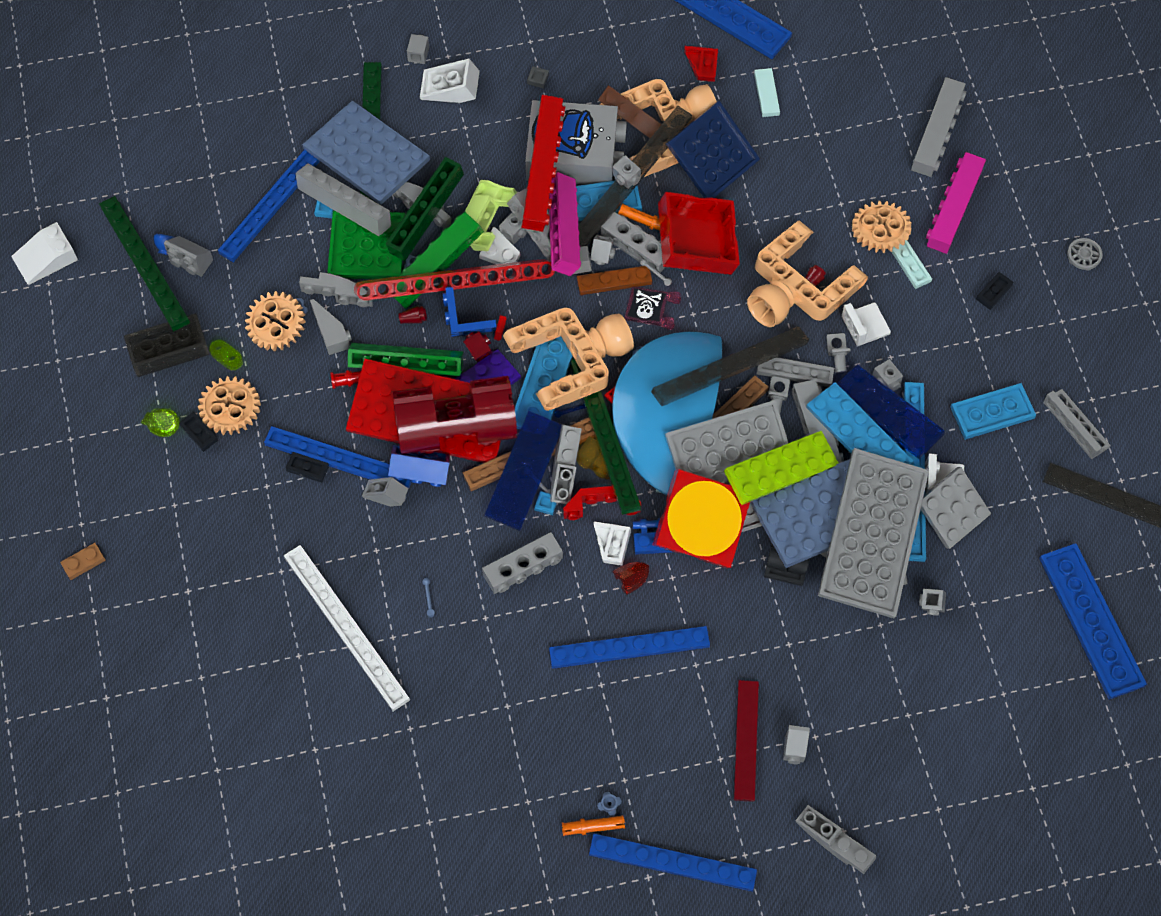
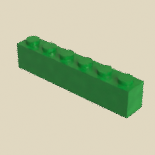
(441, 253)
(419, 359)

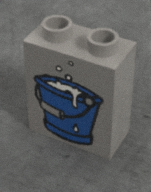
(586, 141)

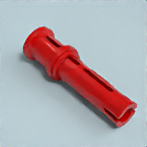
(345, 378)

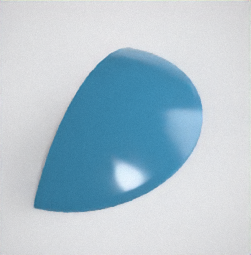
(640, 418)

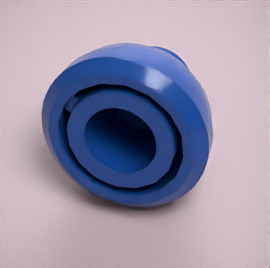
(159, 240)

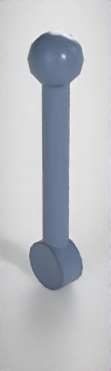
(430, 612)

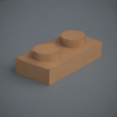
(82, 561)

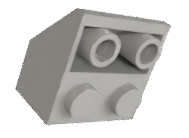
(188, 255)

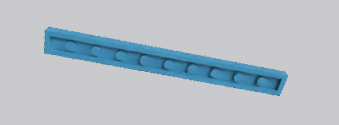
(915, 396)

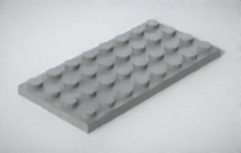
(873, 533)

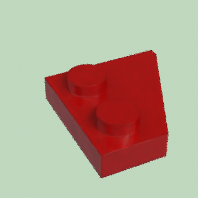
(702, 62)

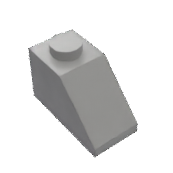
(385, 491)
(796, 744)

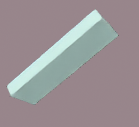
(767, 92)
(911, 265)

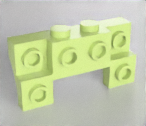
(483, 207)

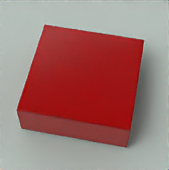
(500, 328)

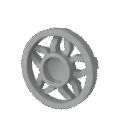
(1084, 254)

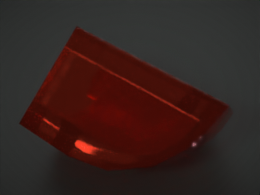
(632, 575)

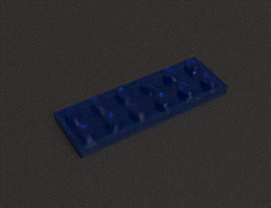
(891, 412)
(523, 471)

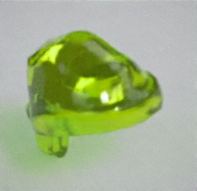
(161, 421)

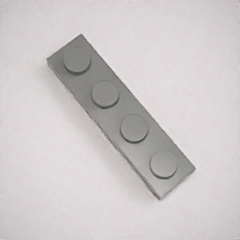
(797, 371)

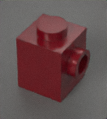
(478, 345)

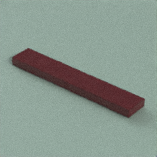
(746, 741)

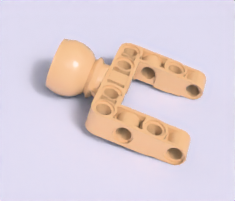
(695, 103)
(773, 301)
(609, 338)

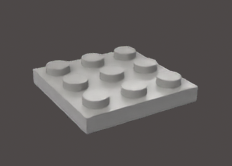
(954, 507)

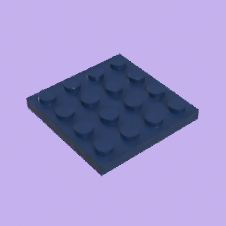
(713, 151)

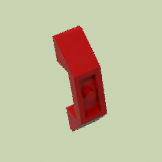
(574, 508)

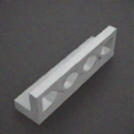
(1074, 425)

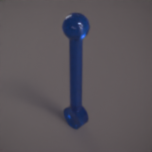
(557, 414)

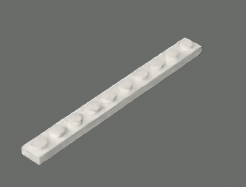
(347, 628)

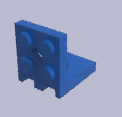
(467, 328)

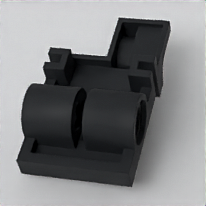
(776, 570)

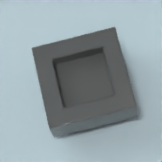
(538, 77)

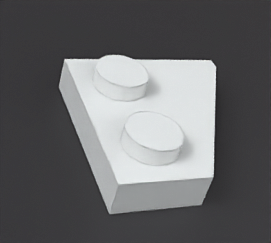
(500, 251)
(612, 542)

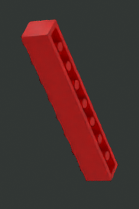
(542, 163)

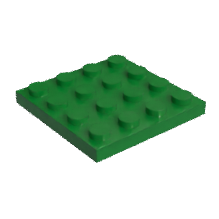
(360, 253)

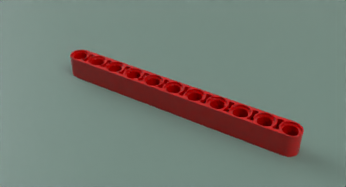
(446, 279)

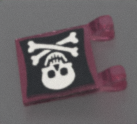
(649, 307)

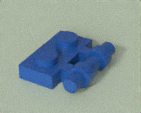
(643, 541)

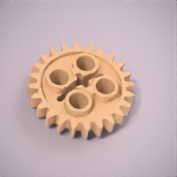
(881, 226)
(266, 335)
(229, 405)

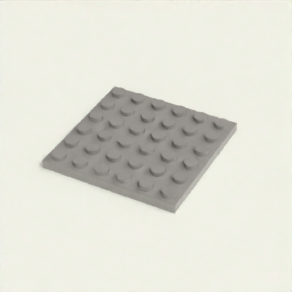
(726, 441)

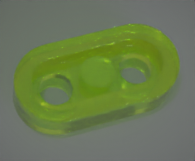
(224, 354)

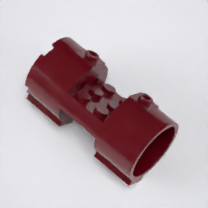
(485, 411)

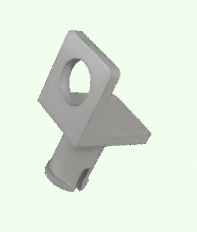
(838, 353)
(779, 397)

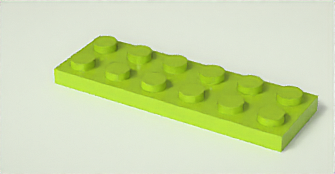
(780, 467)

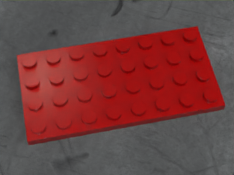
(374, 412)

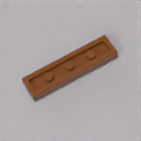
(614, 280)

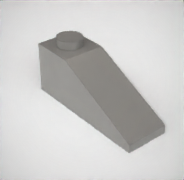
(331, 329)

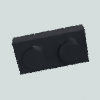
(994, 290)
(198, 431)
(307, 467)

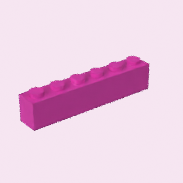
(956, 202)
(564, 226)

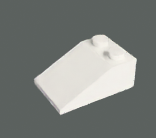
(450, 82)
(44, 254)

